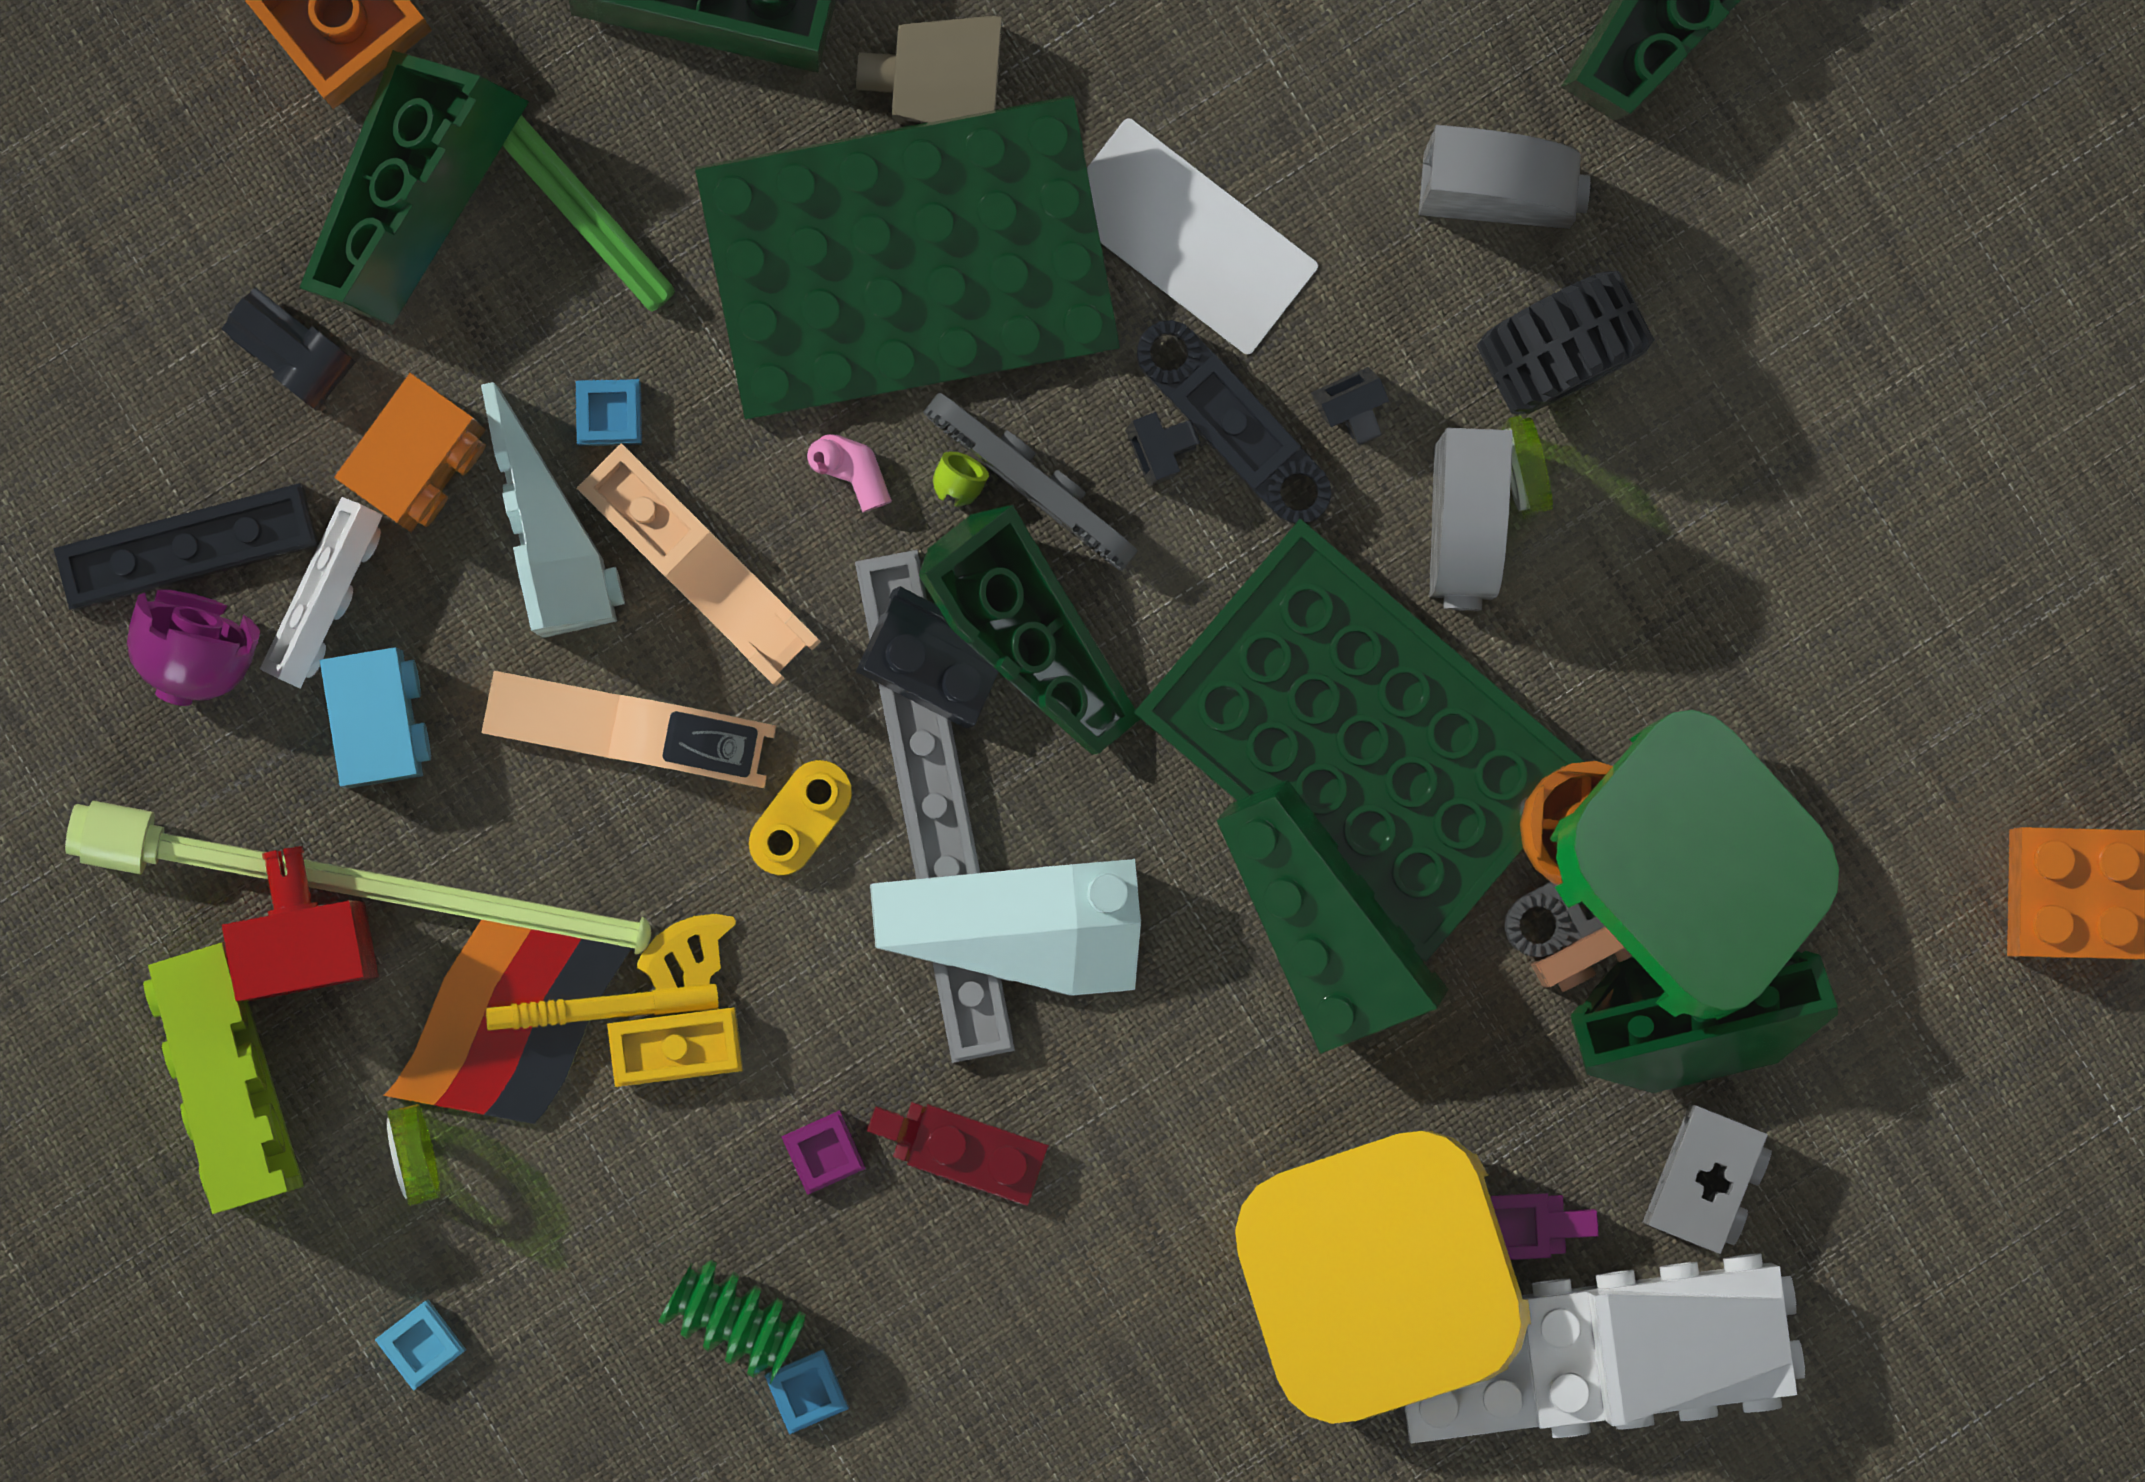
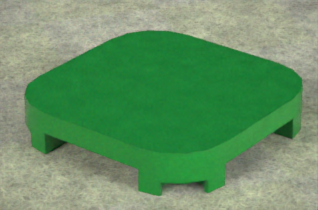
(1698, 864)

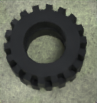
(1565, 342)

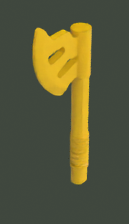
(665, 999)

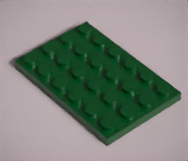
(908, 257)
(1370, 722)

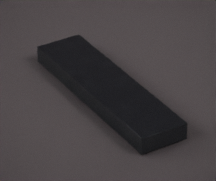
(186, 547)

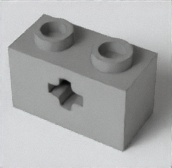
(1701, 1143)

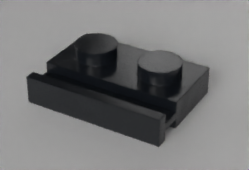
(926, 660)

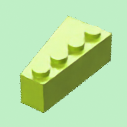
(222, 1080)

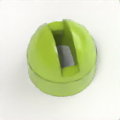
(959, 477)

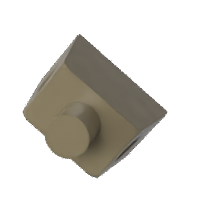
(937, 69)

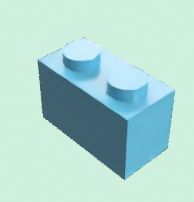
(374, 717)

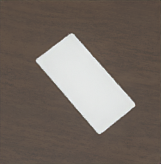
(1193, 238)

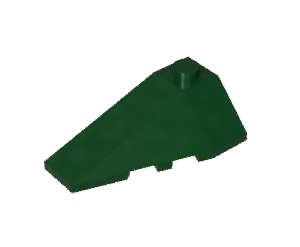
(1020, 620)

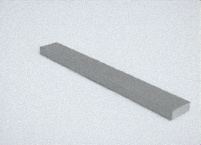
(935, 820)

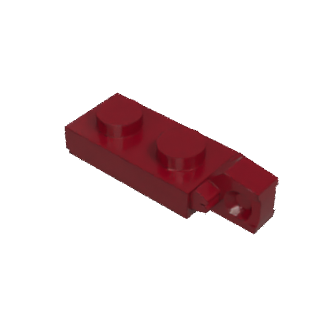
(963, 1149)

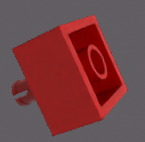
(298, 941)

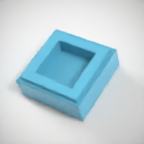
(420, 1344)

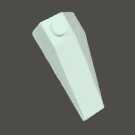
(557, 560)
(1034, 926)

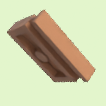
(1574, 962)

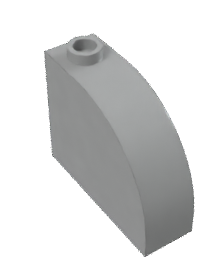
(1501, 178)
(1469, 516)

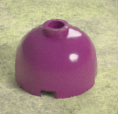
(187, 647)

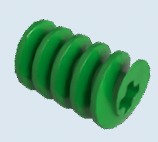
(733, 1319)

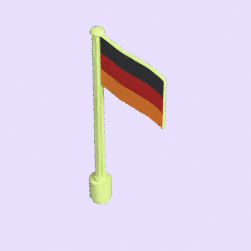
(512, 957)

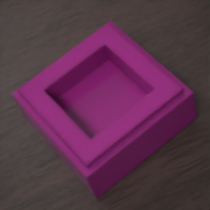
(823, 1152)

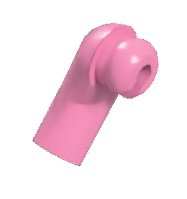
(852, 463)

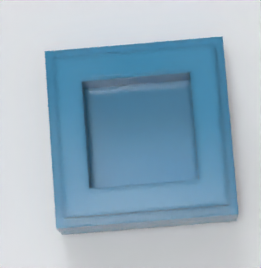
(608, 412)
(807, 1391)

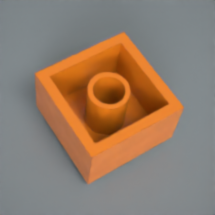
(341, 41)
(413, 454)
(2076, 893)

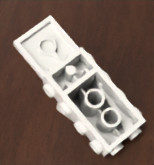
(1634, 1353)

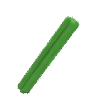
(588, 216)

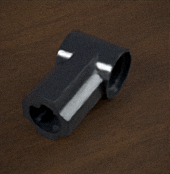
(298, 356)

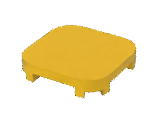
(1381, 1277)

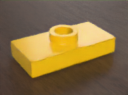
(675, 1047)

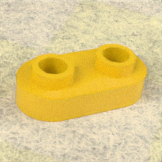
(801, 818)

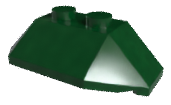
(1646, 1048)

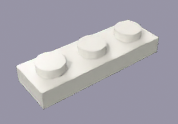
(323, 593)

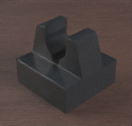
(1352, 402)
(1158, 447)

